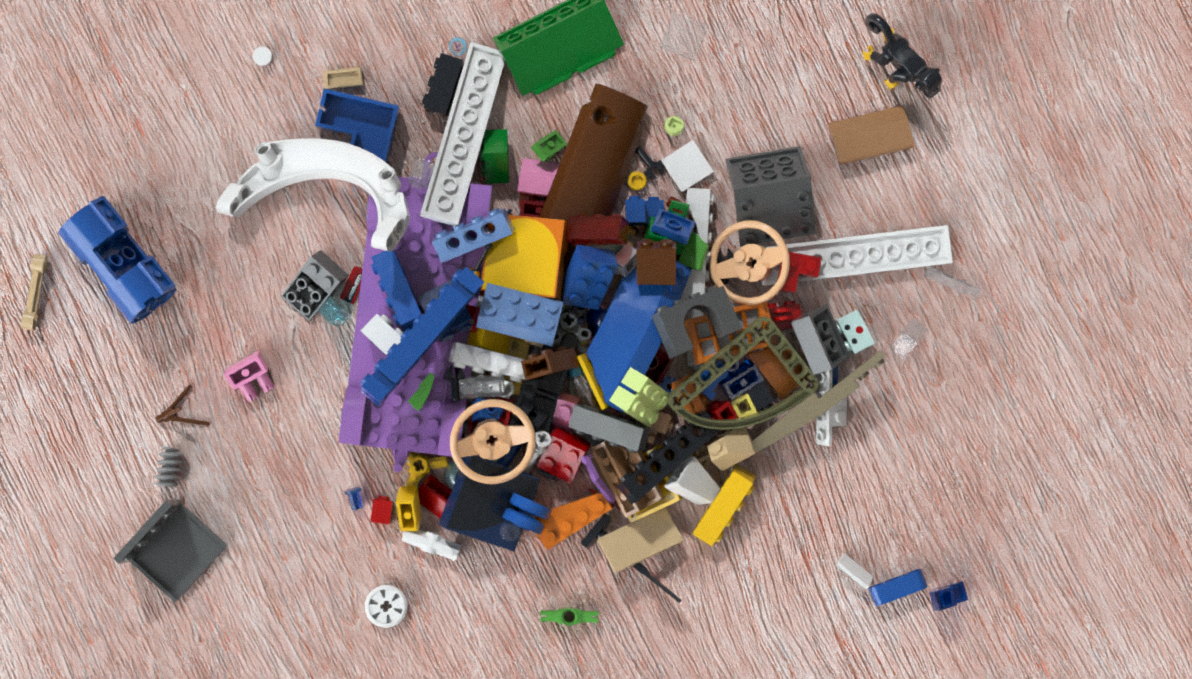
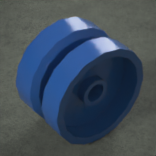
(527, 513)

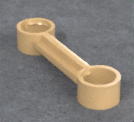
(30, 315)

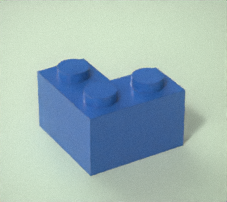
(639, 211)

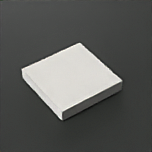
(687, 166)

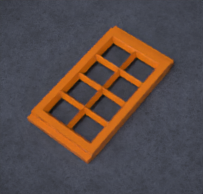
(691, 329)

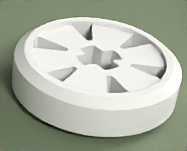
(393, 615)

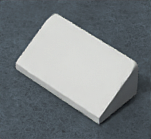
(854, 570)

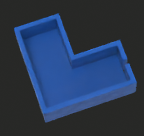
(365, 120)

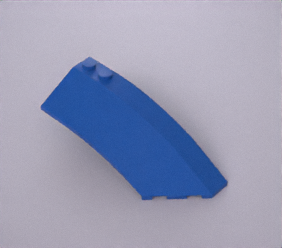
(628, 331)

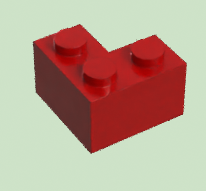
(799, 265)

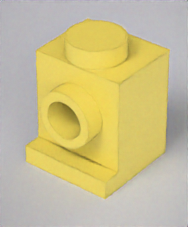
(750, 408)

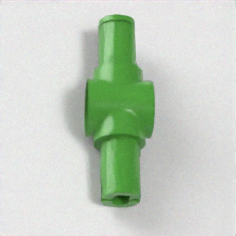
(558, 616)

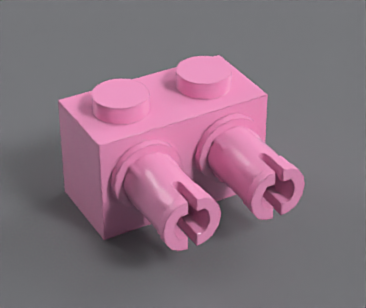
(246, 370)

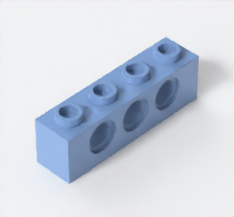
(447, 250)

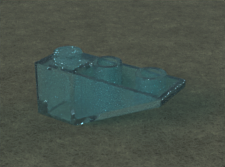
(333, 312)

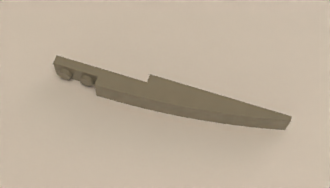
(815, 405)

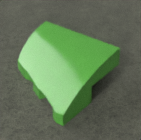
(420, 396)

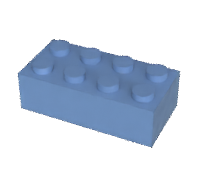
(519, 314)

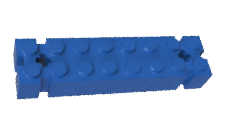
(422, 336)

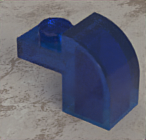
(948, 596)

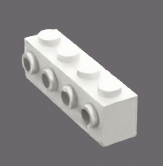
(487, 360)

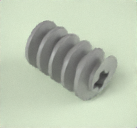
(169, 467)

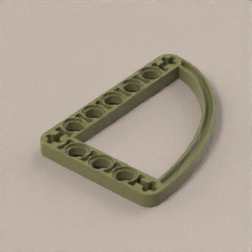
(744, 347)

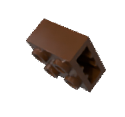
(656, 262)
(549, 362)

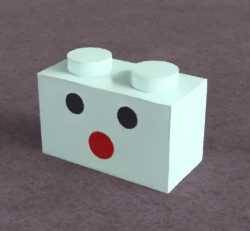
(854, 332)

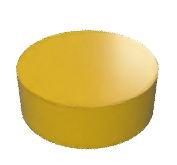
(636, 181)

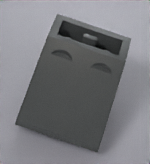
(314, 284)

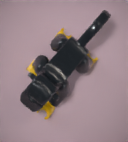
(908, 63)

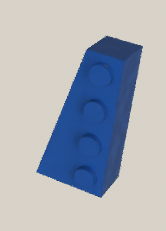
(397, 288)

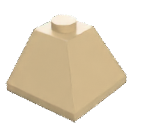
(730, 448)

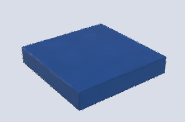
(673, 226)

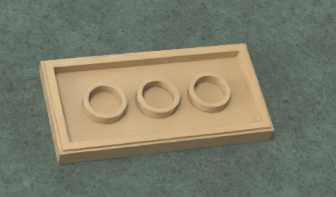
(640, 540)

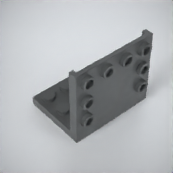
(774, 191)
(172, 548)

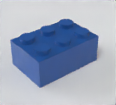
(588, 277)

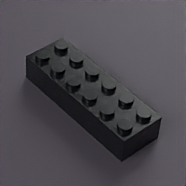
(551, 383)

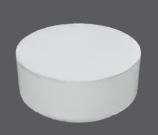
(262, 56)

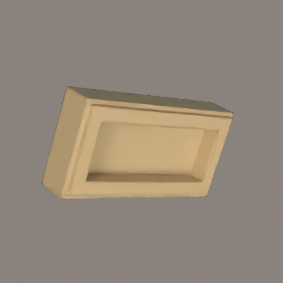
(343, 78)

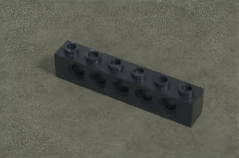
(634, 491)

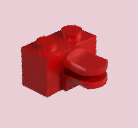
(785, 314)

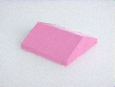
(536, 177)

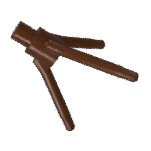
(171, 412)

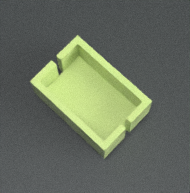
(646, 402)

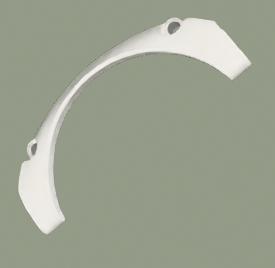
(310, 158)

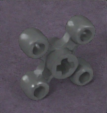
(572, 327)

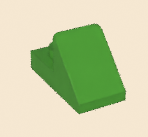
(549, 146)

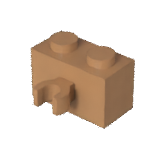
(662, 425)

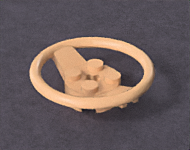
(741, 266)
(505, 438)

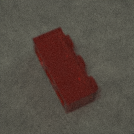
(597, 230)

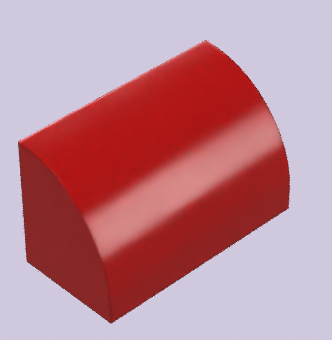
(433, 495)

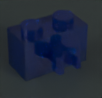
(740, 379)

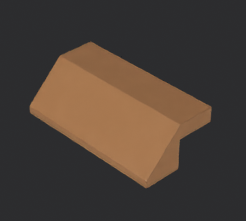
(871, 135)
(615, 463)

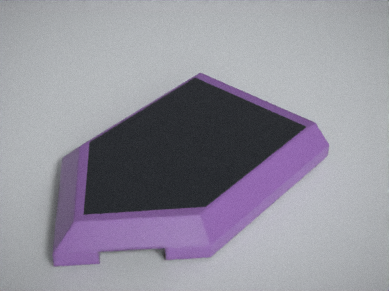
(598, 477)

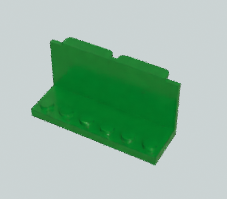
(559, 44)

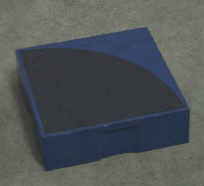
(478, 507)

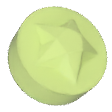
(674, 126)

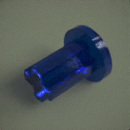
(354, 498)

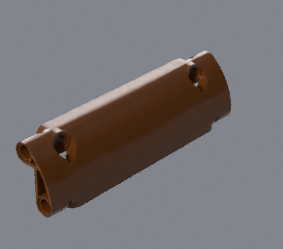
(595, 158)

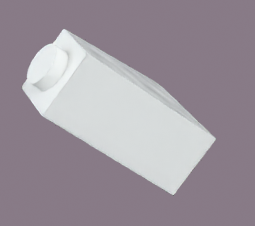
(693, 482)

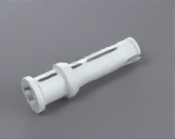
(542, 440)

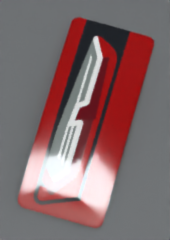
(352, 285)

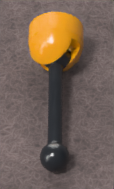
(475, 270)

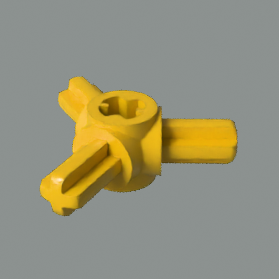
(428, 463)

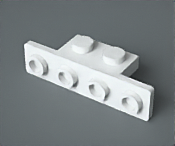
(834, 416)

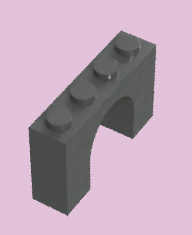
(713, 303)

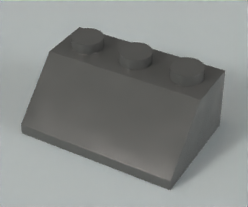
(820, 339)

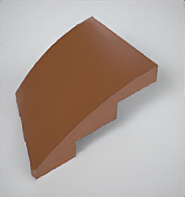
(774, 371)

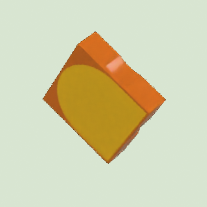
(529, 258)

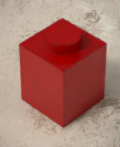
(382, 510)

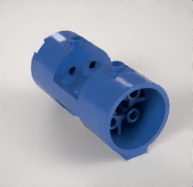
(103, 241)

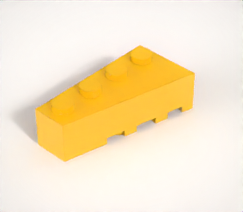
(724, 505)

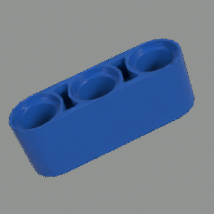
(898, 587)

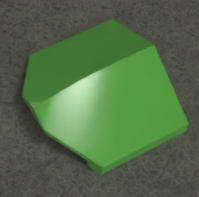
(693, 253)

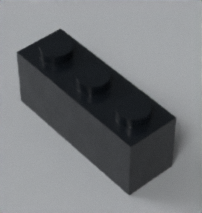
(443, 84)

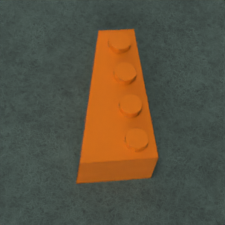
(572, 517)

